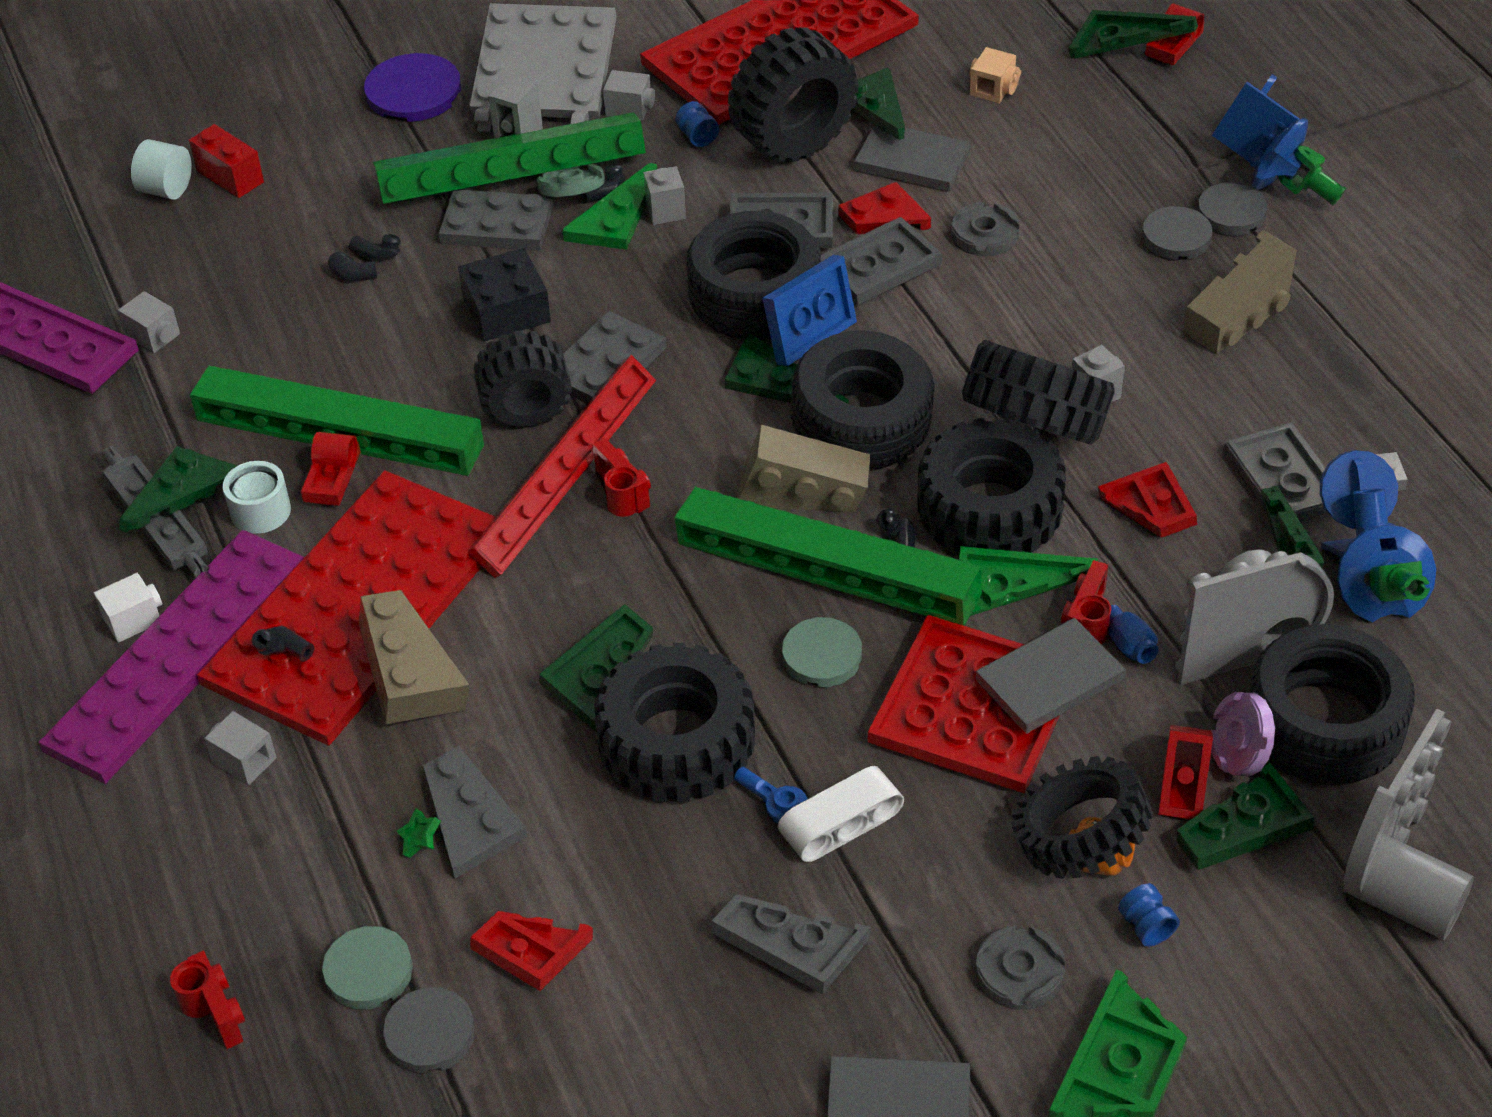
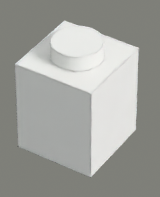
(128, 606)

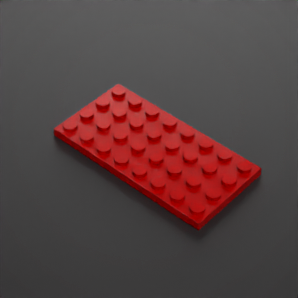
(707, 57)
(384, 543)

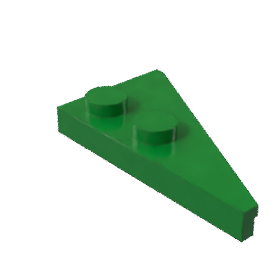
(614, 217)
(1019, 575)

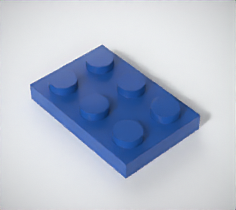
(809, 309)

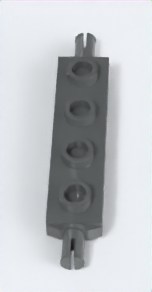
(169, 533)

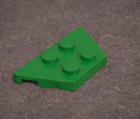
(1122, 1059)

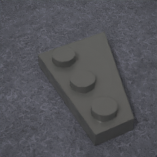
(471, 812)
(796, 945)

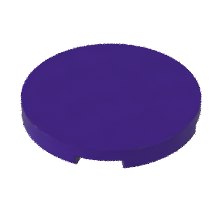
(412, 86)

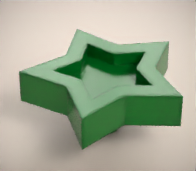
(418, 833)

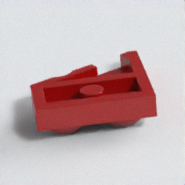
(882, 207)
(1151, 500)
(529, 946)

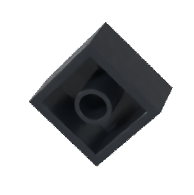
(504, 294)

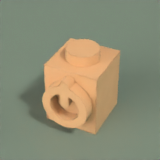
(994, 75)

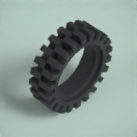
(1091, 845)

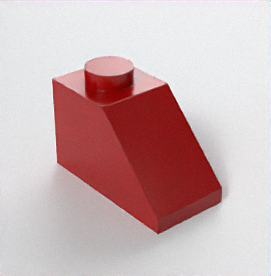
(1185, 772)

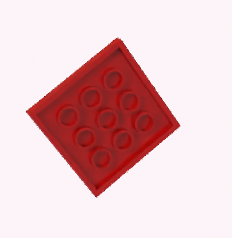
(948, 717)

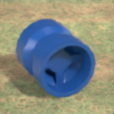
(697, 124)
(1152, 919)

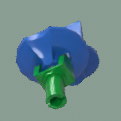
(1273, 144)
(1361, 494)

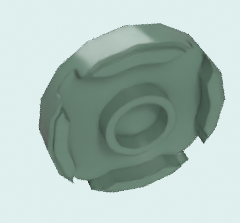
(570, 181)
(822, 652)
(367, 967)

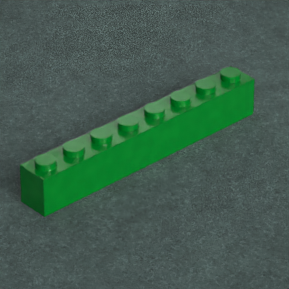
(509, 157)
(300, 411)
(829, 555)

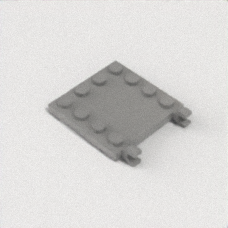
(550, 44)

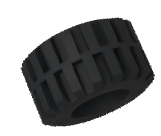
(522, 379)

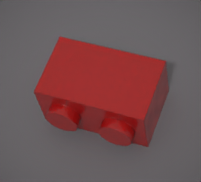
(226, 160)

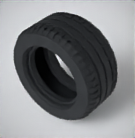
(744, 242)
(1353, 663)

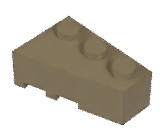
(1244, 297)
(802, 473)
(407, 661)

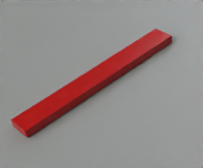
(561, 467)

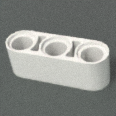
(840, 813)

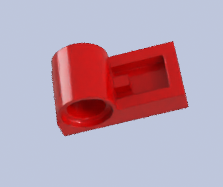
(1172, 48)
(331, 468)
(624, 485)
(1090, 606)
(208, 997)

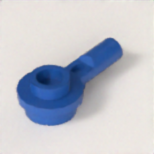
(777, 800)

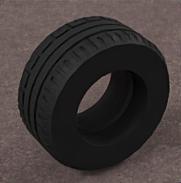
(872, 365)

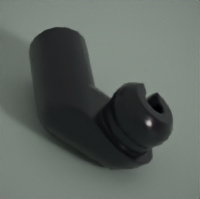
(613, 179)
(387, 249)
(350, 270)
(896, 527)
(282, 640)

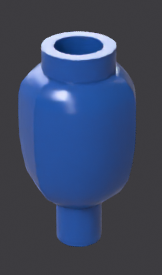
(1132, 636)

